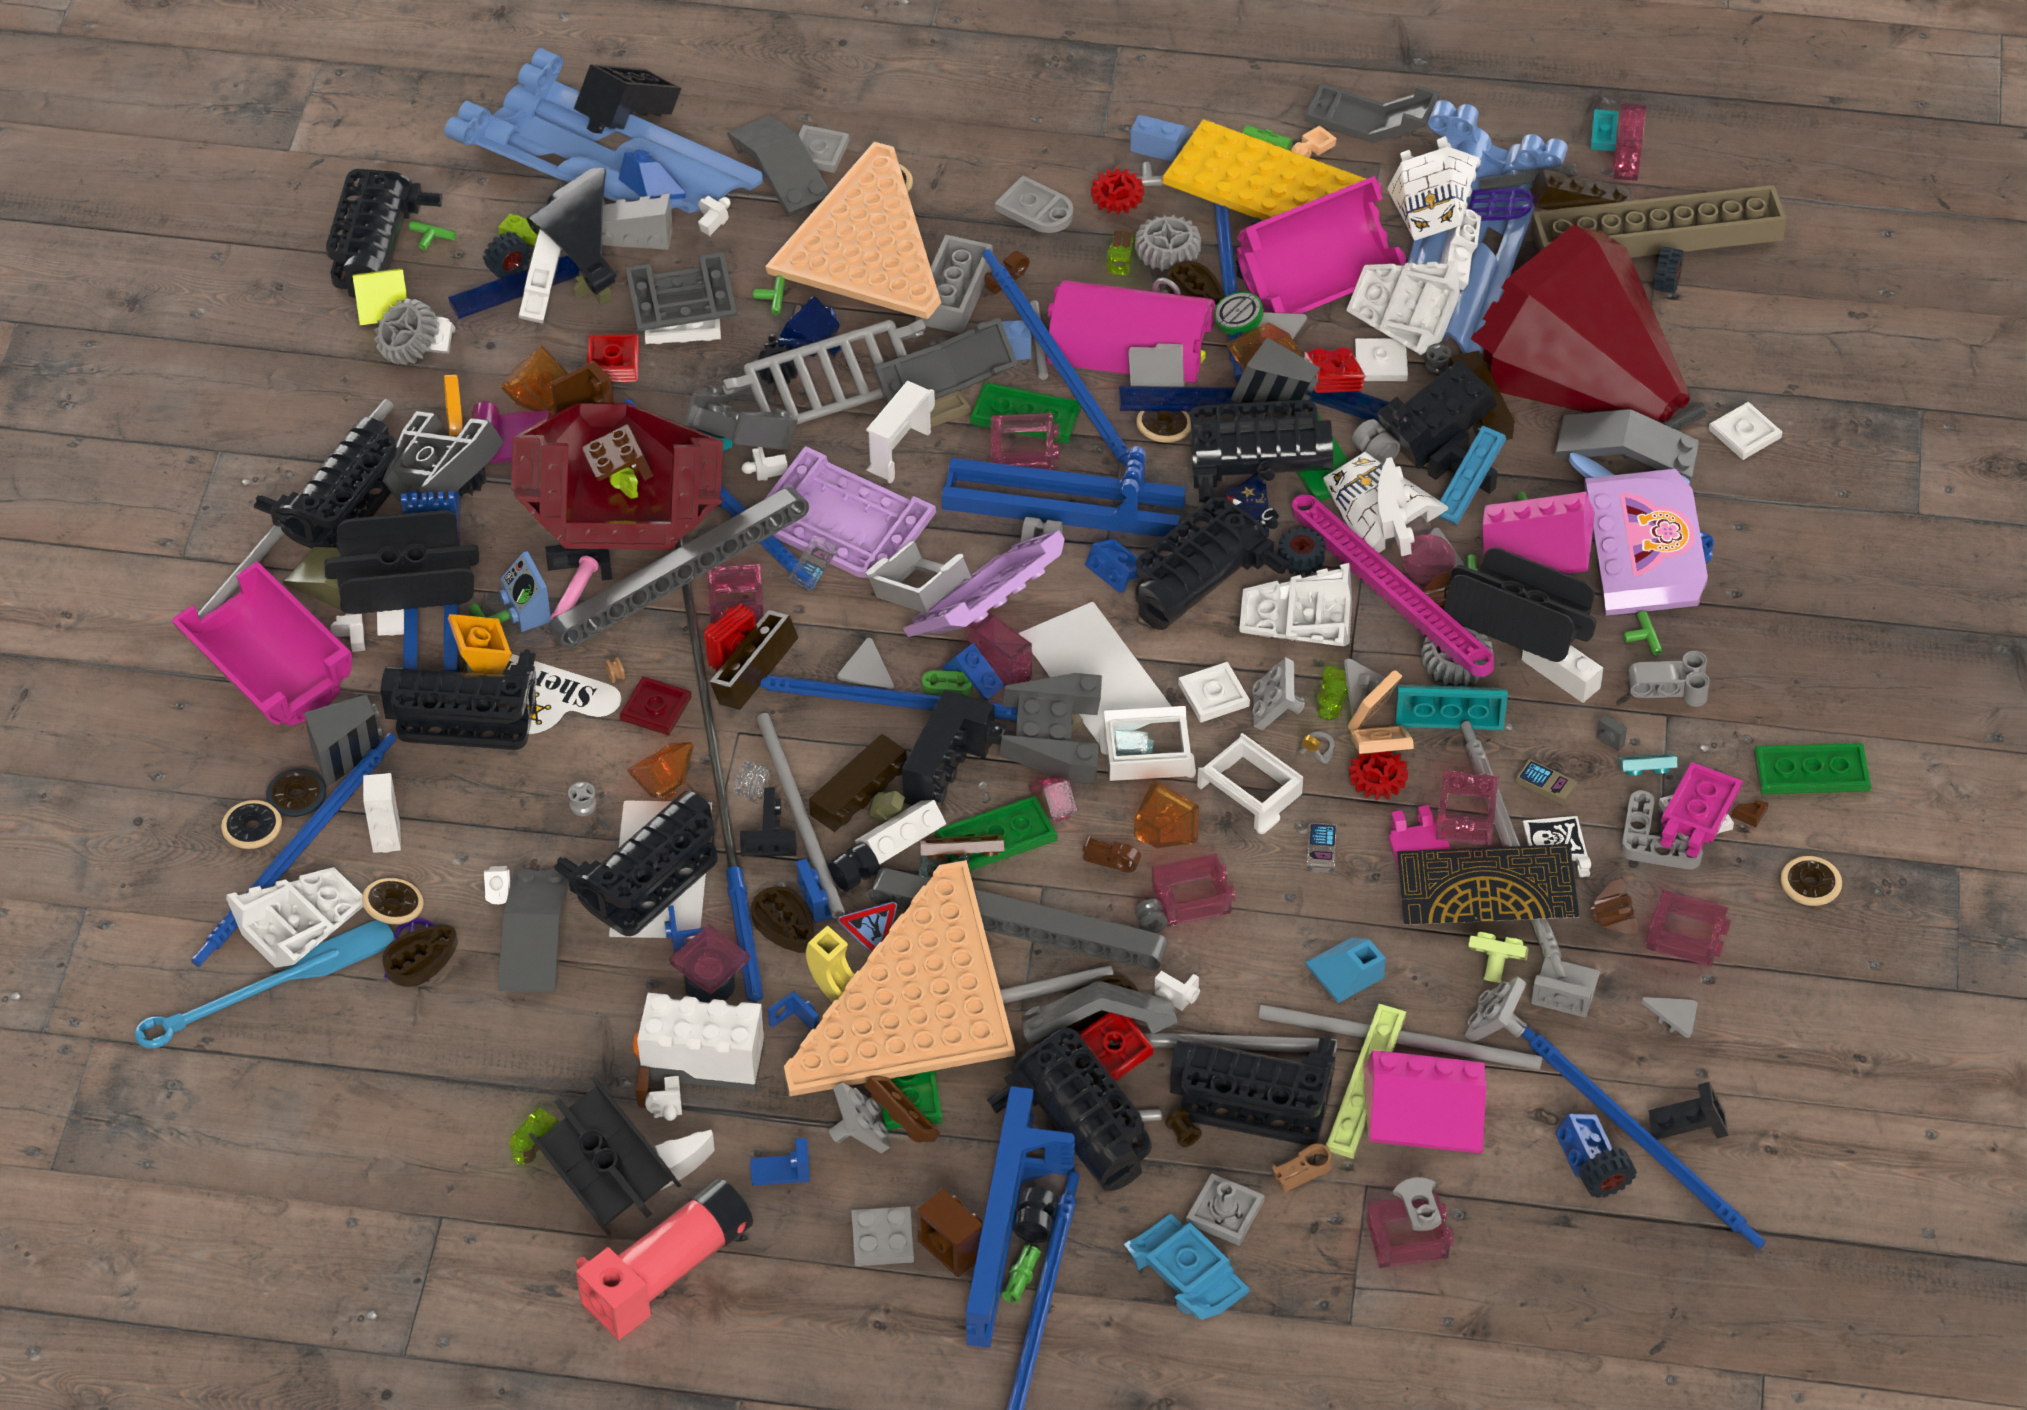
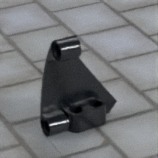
(575, 225)

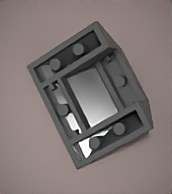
(682, 294)

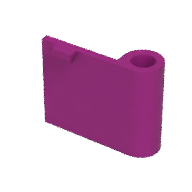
(507, 425)

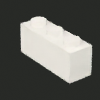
(1574, 674)
(381, 813)
(903, 830)

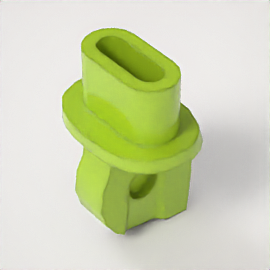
(626, 482)

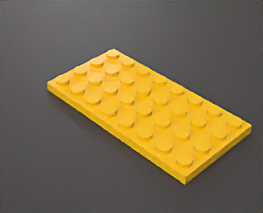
(1250, 173)

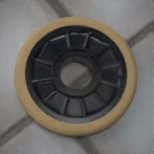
(250, 838)

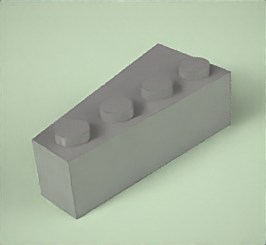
(638, 223)

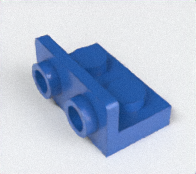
(1112, 564)
(812, 892)
(1581, 1139)

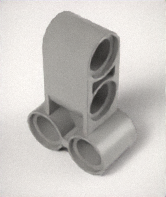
(1672, 679)

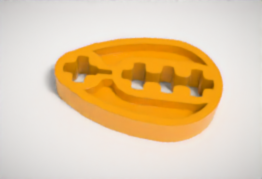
(453, 405)

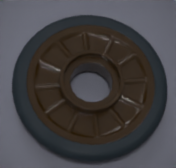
(290, 806)

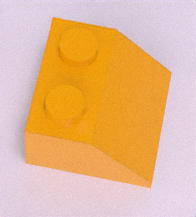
(481, 643)

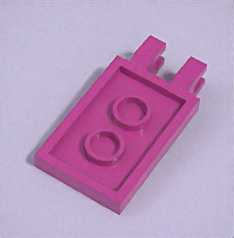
(1699, 807)
(1414, 838)

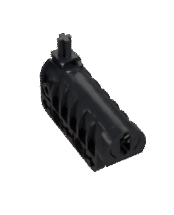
(371, 222)
(1242, 444)
(337, 487)
(1201, 561)
(462, 704)
(646, 865)
(1255, 1088)
(1075, 1107)

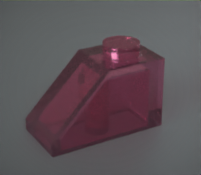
(1055, 797)

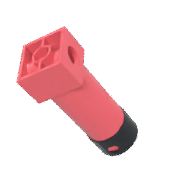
(623, 1285)

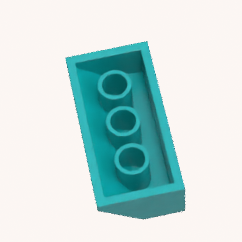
(1450, 706)

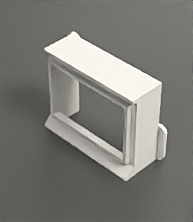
(906, 410)
(1147, 765)
(1267, 812)

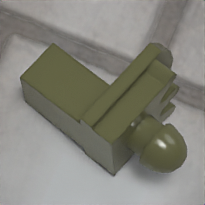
(581, 289)
(886, 806)

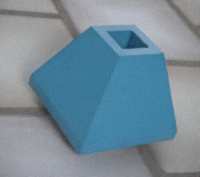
(1348, 967)

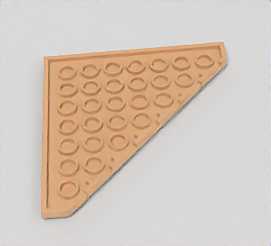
(864, 241)
(917, 1002)

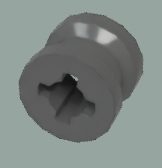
(1437, 359)
(1151, 915)

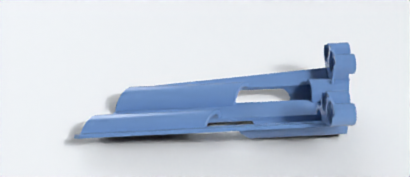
(542, 120)
(1486, 270)

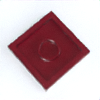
(655, 705)

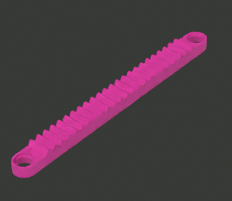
(1394, 587)

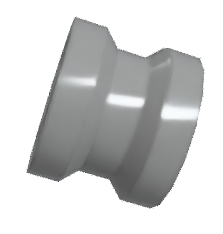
(582, 798)

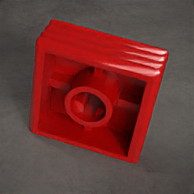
(615, 355)
(1337, 371)
(727, 634)
(1132, 1049)

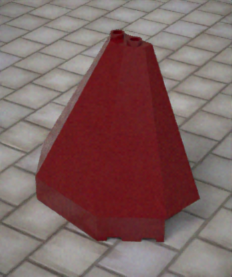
(1581, 332)
(584, 513)

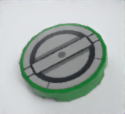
(1238, 313)

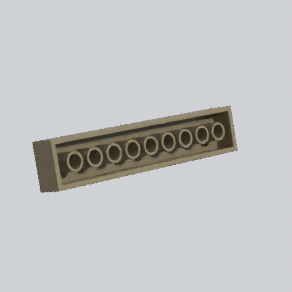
(1674, 221)

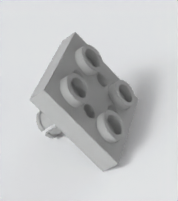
(1275, 694)
(1497, 1011)
(859, 1120)
(1228, 1201)

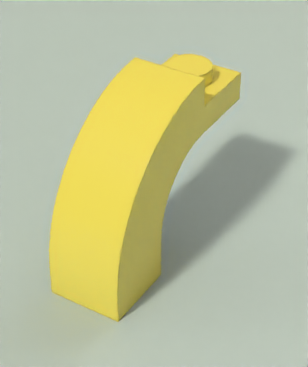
(828, 963)

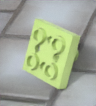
(1497, 952)

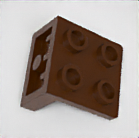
(583, 385)
(616, 453)

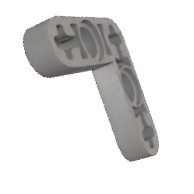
(1642, 838)

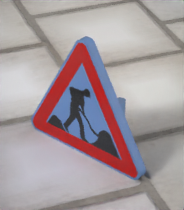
(870, 925)

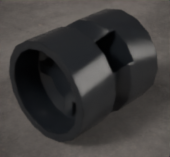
(851, 868)
(1036, 1215)

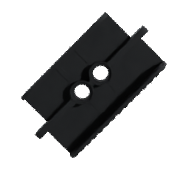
(401, 563)
(1522, 604)
(601, 1124)

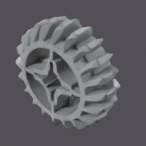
(1167, 242)
(406, 331)
(1445, 668)

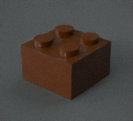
(949, 1232)

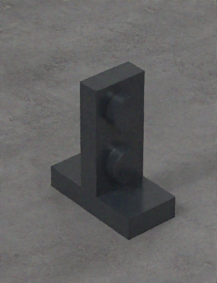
(1452, 455)
(563, 558)
(769, 840)
(1690, 1115)

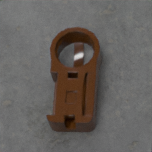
(1015, 264)
(1111, 854)

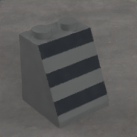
(1276, 376)
(342, 735)

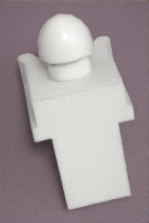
(714, 212)
(764, 466)
(351, 626)
(497, 884)
(666, 1102)

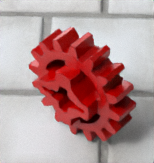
(1117, 191)
(1376, 773)

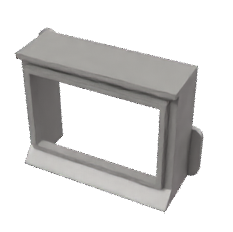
(889, 573)

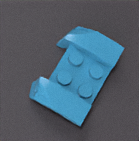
(1189, 1266)

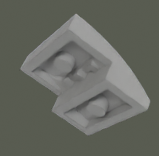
(1157, 366)

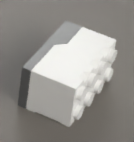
(701, 1041)

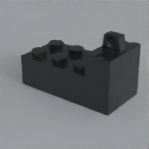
(616, 92)
(1437, 412)
(953, 730)

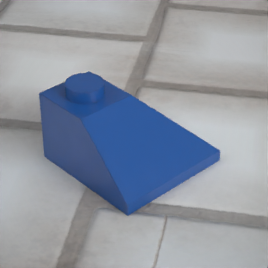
(647, 176)

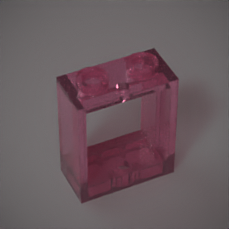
(1629, 142)
(1025, 423)
(735, 580)
(1002, 648)
(1467, 828)
(1191, 870)
(1683, 946)
(1394, 1210)

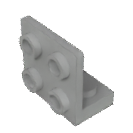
(1566, 994)

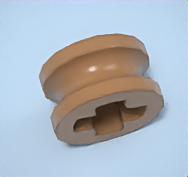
(615, 670)

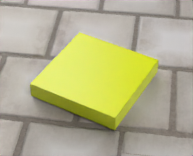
(376, 292)

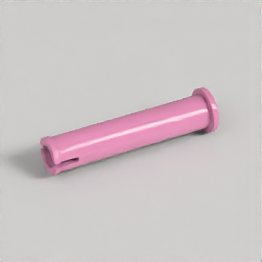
(576, 586)

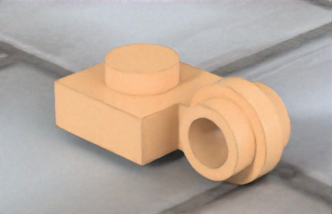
(1316, 140)

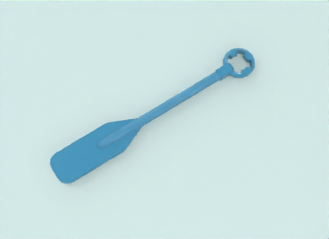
(319, 962)

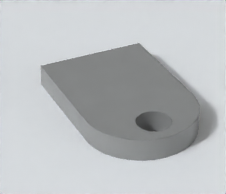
(1036, 206)

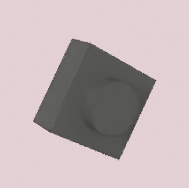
(1611, 732)

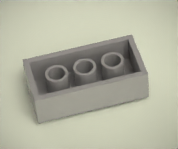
(959, 279)

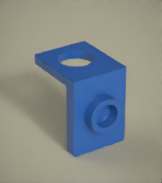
(677, 936)
(794, 1004)

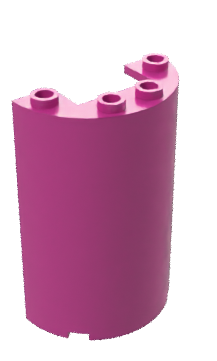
(1315, 249)
(1102, 322)
(270, 648)

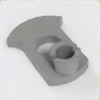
(1426, 1216)

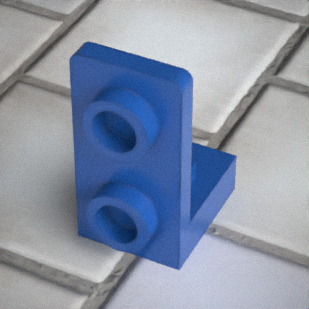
(976, 670)
(782, 1168)

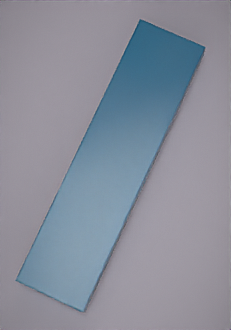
(1471, 474)

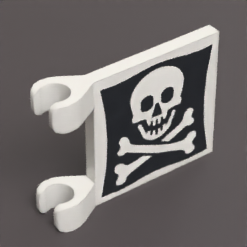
(1560, 831)

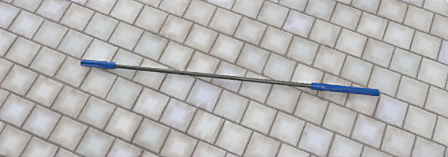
(736, 887)

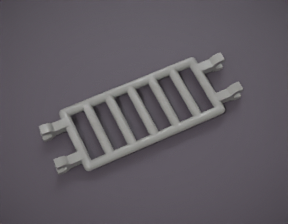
(751, 380)

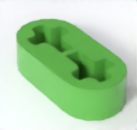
(946, 681)

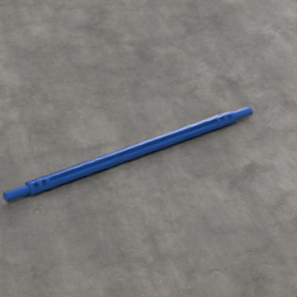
(1227, 269)
(1058, 359)
(770, 544)
(865, 694)
(300, 842)
(1662, 1155)
(1044, 1294)

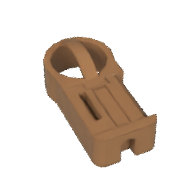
(1300, 1171)

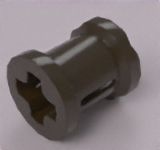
(1183, 1127)

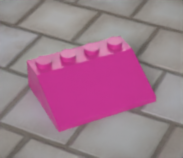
(1544, 530)
(1425, 1101)

